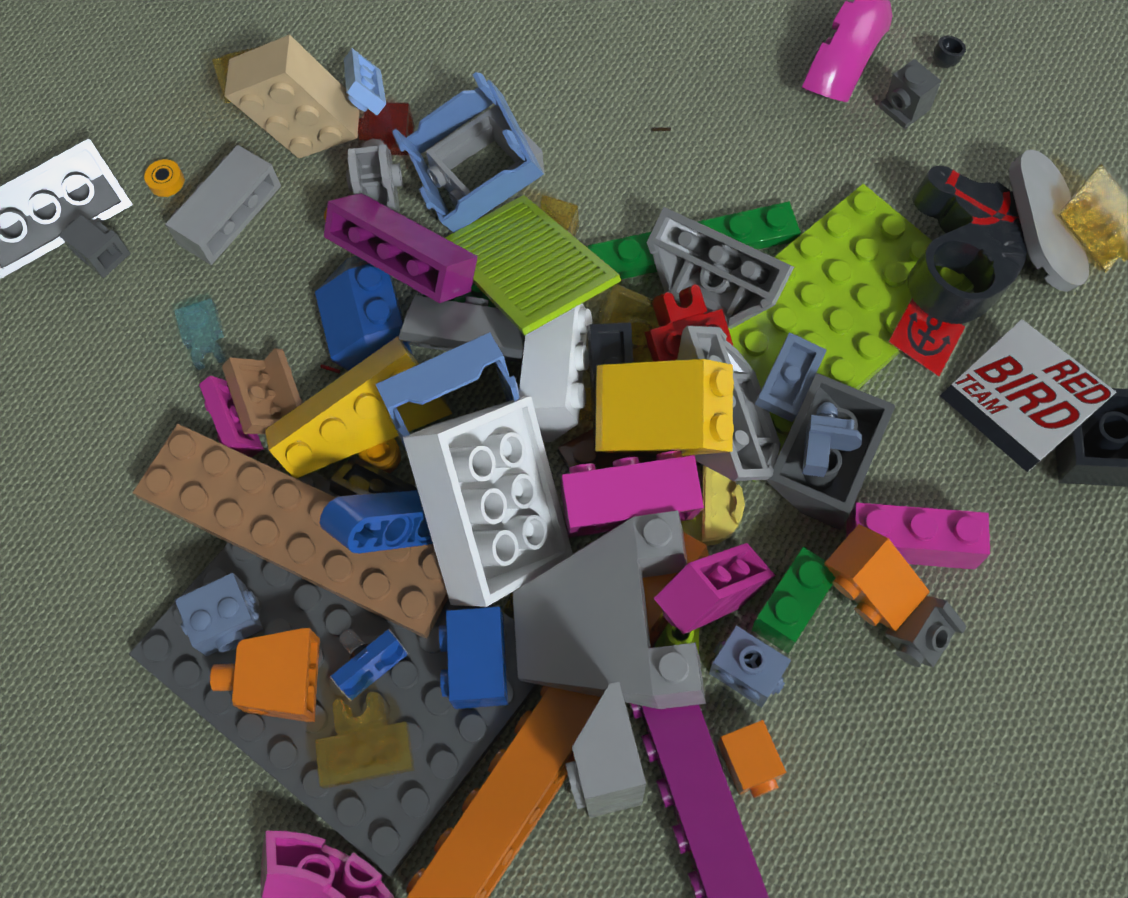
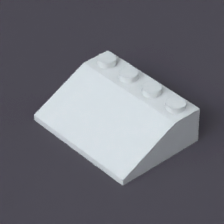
(489, 501)

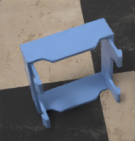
(445, 121)
(443, 376)

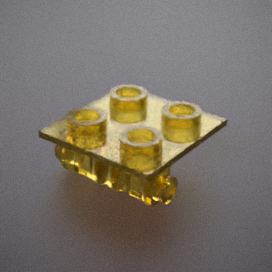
(1099, 218)

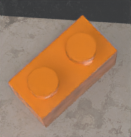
(876, 577)

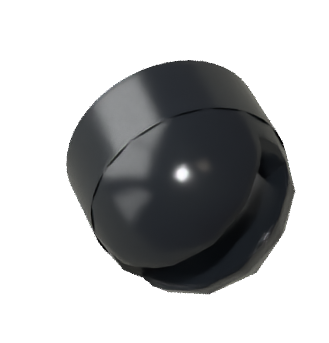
(948, 51)

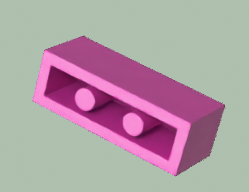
(928, 534)
(713, 587)

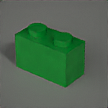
(794, 601)

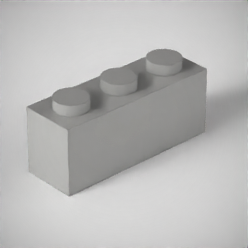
(223, 204)

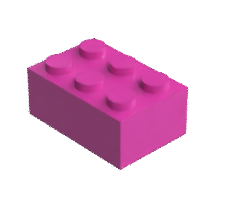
(610, 496)

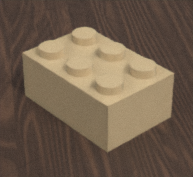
(292, 97)

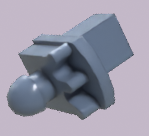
(824, 433)

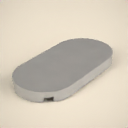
(1039, 198)

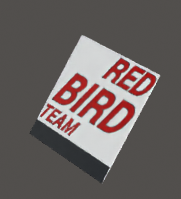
(1026, 395)

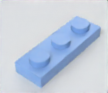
(363, 83)

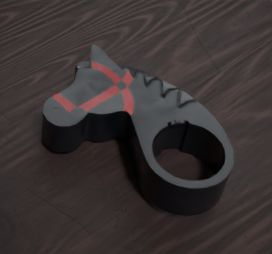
(980, 241)

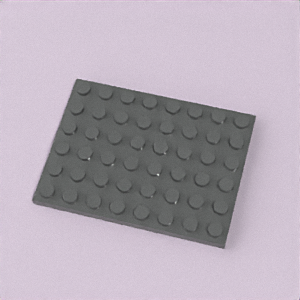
(375, 815)

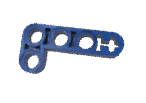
(377, 521)

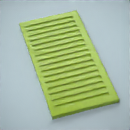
(532, 264)

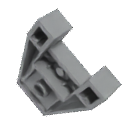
(590, 622)

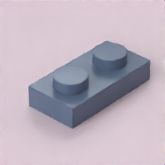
(790, 377)

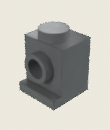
(910, 93)
(94, 245)
(926, 632)

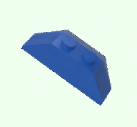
(358, 311)

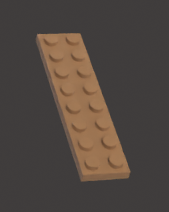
(281, 524)

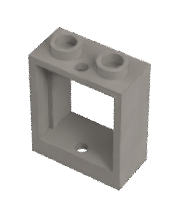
(467, 142)

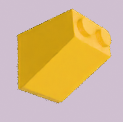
(664, 407)

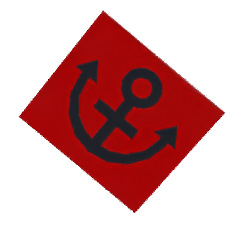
(925, 338)

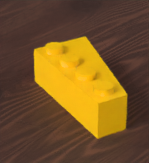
(348, 415)

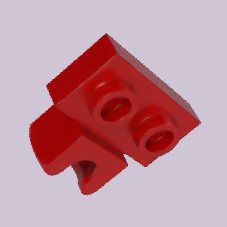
(666, 340)

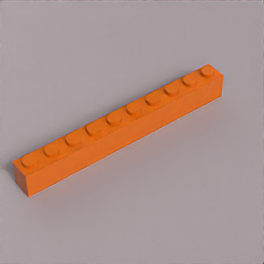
(521, 781)

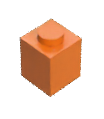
(752, 759)

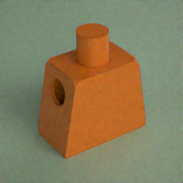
(273, 675)

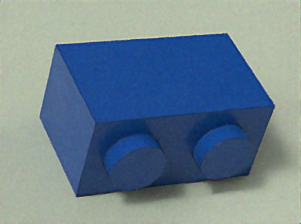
(475, 658)

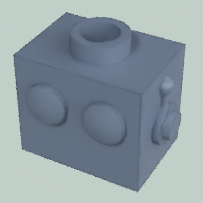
(219, 615)
(765, 663)

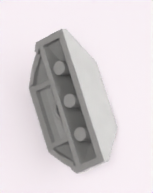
(725, 270)
(754, 433)

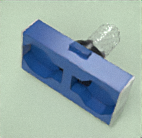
(366, 661)

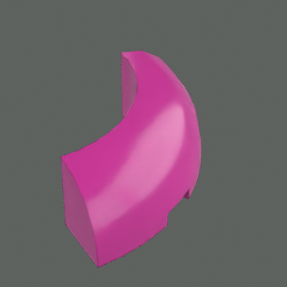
(844, 56)
(306, 868)

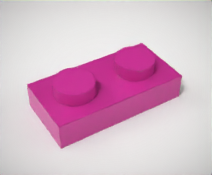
(225, 417)

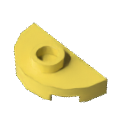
(722, 507)

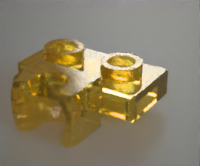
(364, 746)

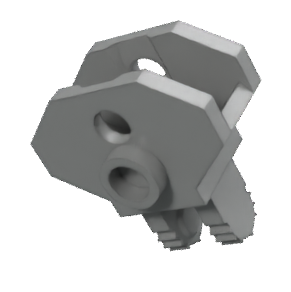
(374, 174)

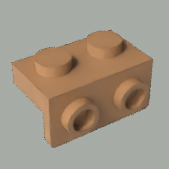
(261, 390)

